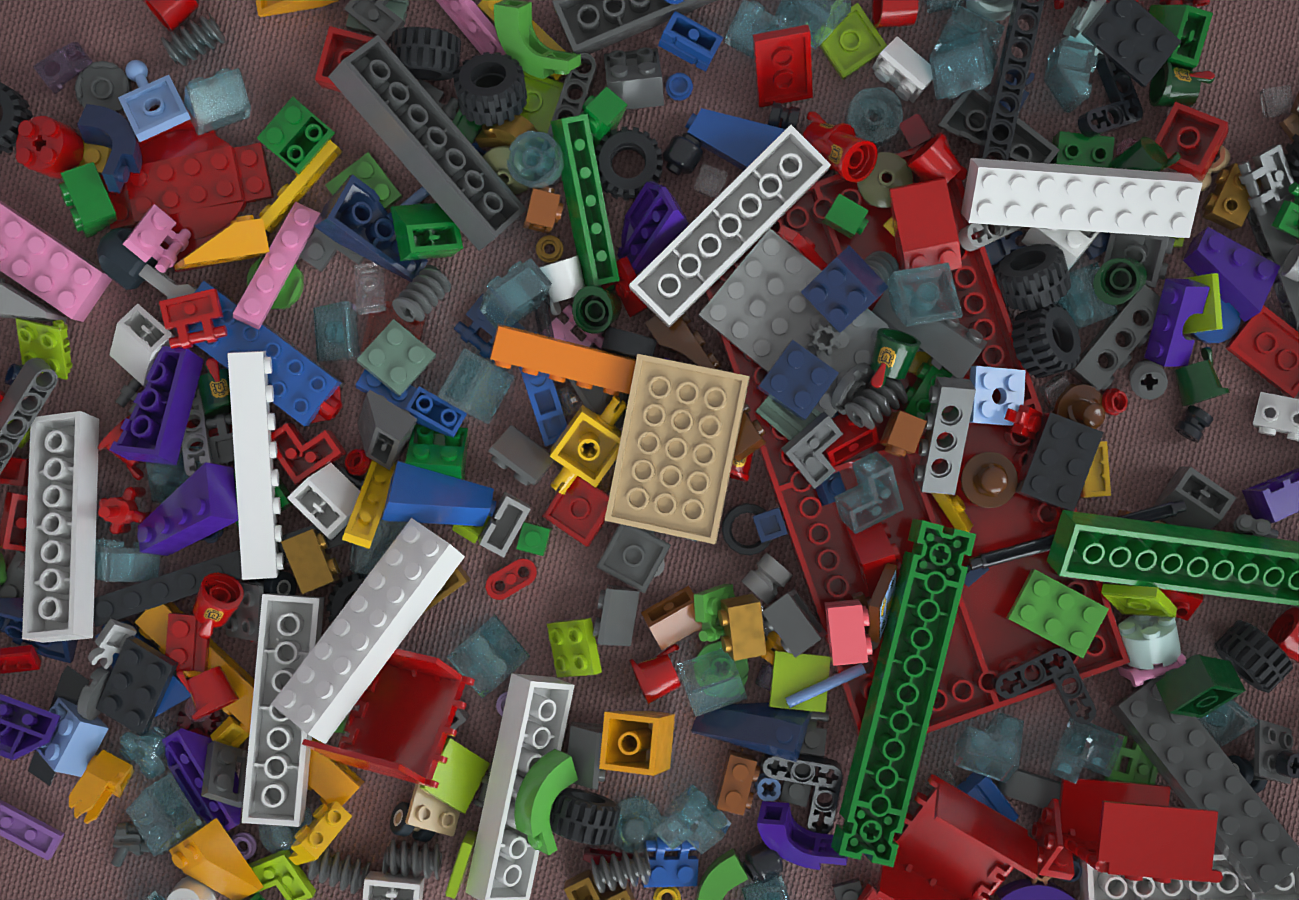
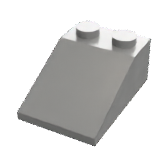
(19, 304)

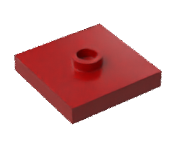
(579, 510)

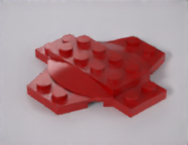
(194, 181)

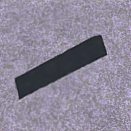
(68, 688)

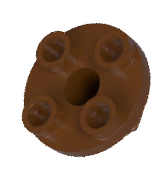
(1081, 404)
(989, 479)

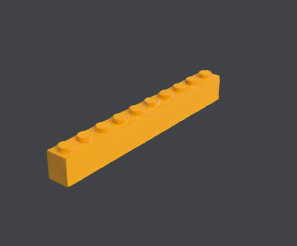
(326, 776)

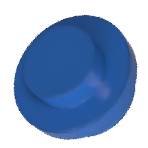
(679, 86)

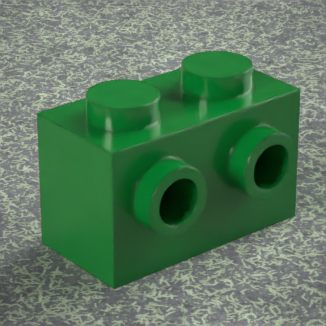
(603, 113)
(1083, 151)
(918, 394)

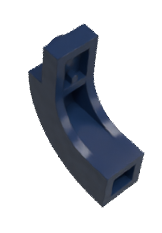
(110, 129)

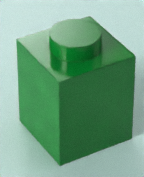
(846, 217)
(534, 538)

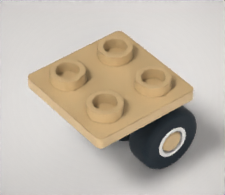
(424, 816)

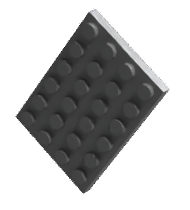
(764, 310)

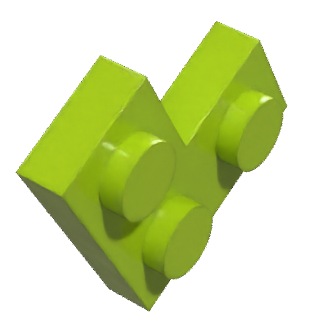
(282, 872)

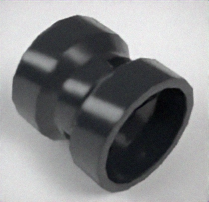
(783, 116)
(1194, 423)

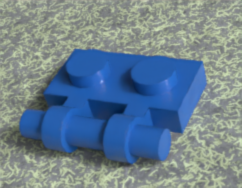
(671, 870)

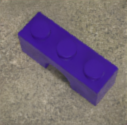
(1177, 303)

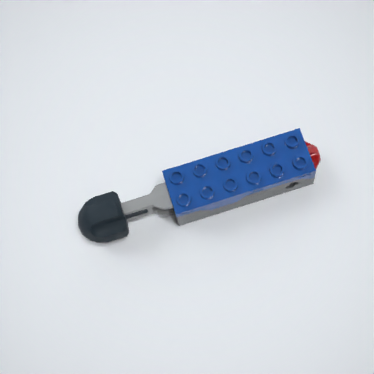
(299, 382)

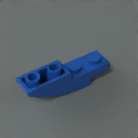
(420, 403)
(545, 405)

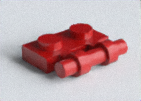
(189, 310)

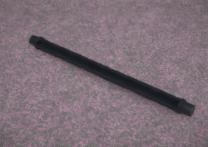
(1043, 544)

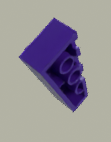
(161, 409)
(191, 512)

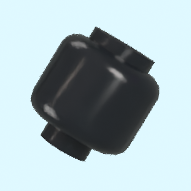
(682, 154)
(762, 863)

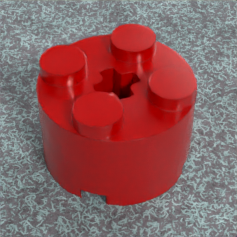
(48, 146)

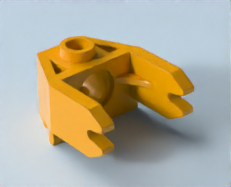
(101, 779)

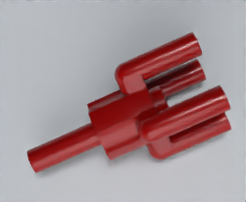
(123, 510)

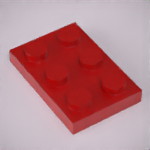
(783, 65)
(1270, 350)

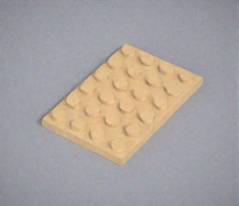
(677, 448)

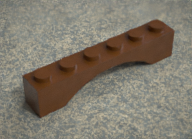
(688, 344)

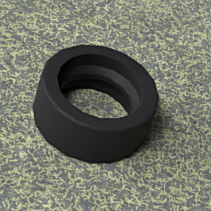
(627, 343)
(727, 532)

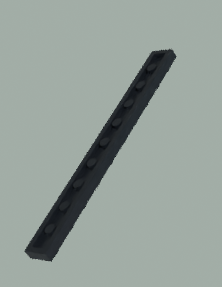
(179, 583)

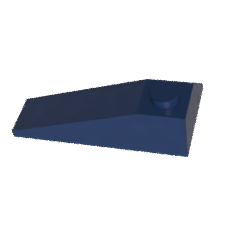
(364, 226)
(12, 624)
(757, 727)

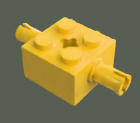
(588, 463)

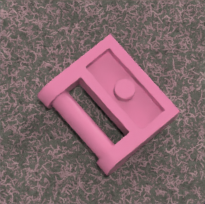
(1138, 676)

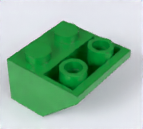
(1189, 26)
(295, 135)
(88, 197)
(425, 232)
(438, 451)

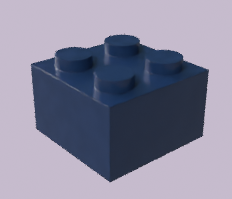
(844, 289)
(798, 380)

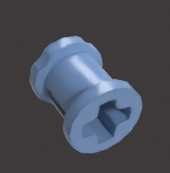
(767, 795)

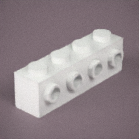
(1277, 414)

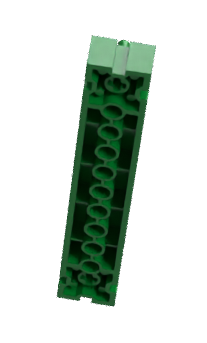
(903, 692)

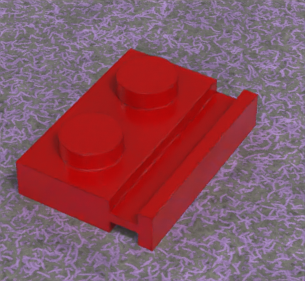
(185, 644)

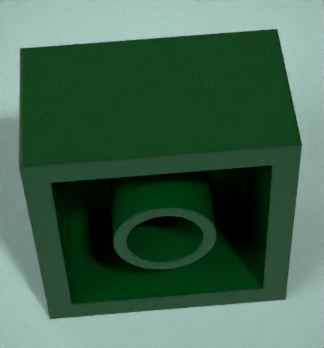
(1199, 686)

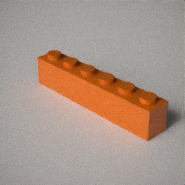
(562, 360)

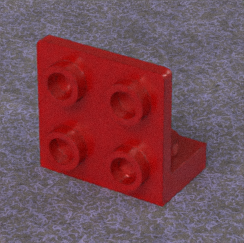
(1053, 857)

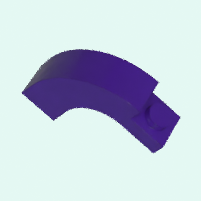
(794, 842)
(1026, 890)

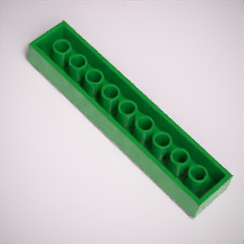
(1175, 558)

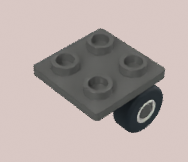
(246, 619)
(1269, 742)

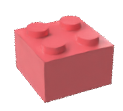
(847, 633)

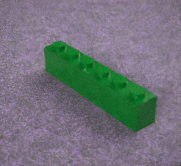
(585, 201)

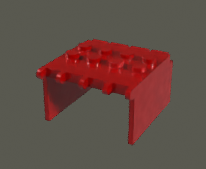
(402, 719)
(1136, 832)
(955, 849)

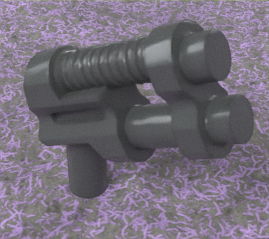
(1259, 527)
(128, 839)

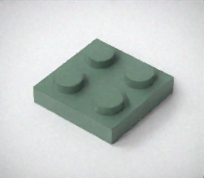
(396, 358)

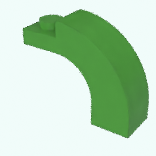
(519, 41)
(536, 795)
(721, 877)

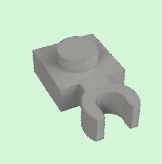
(110, 642)

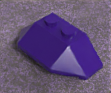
(650, 225)
(24, 727)
(186, 760)

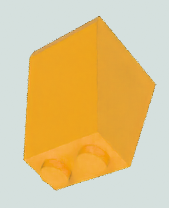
(637, 741)

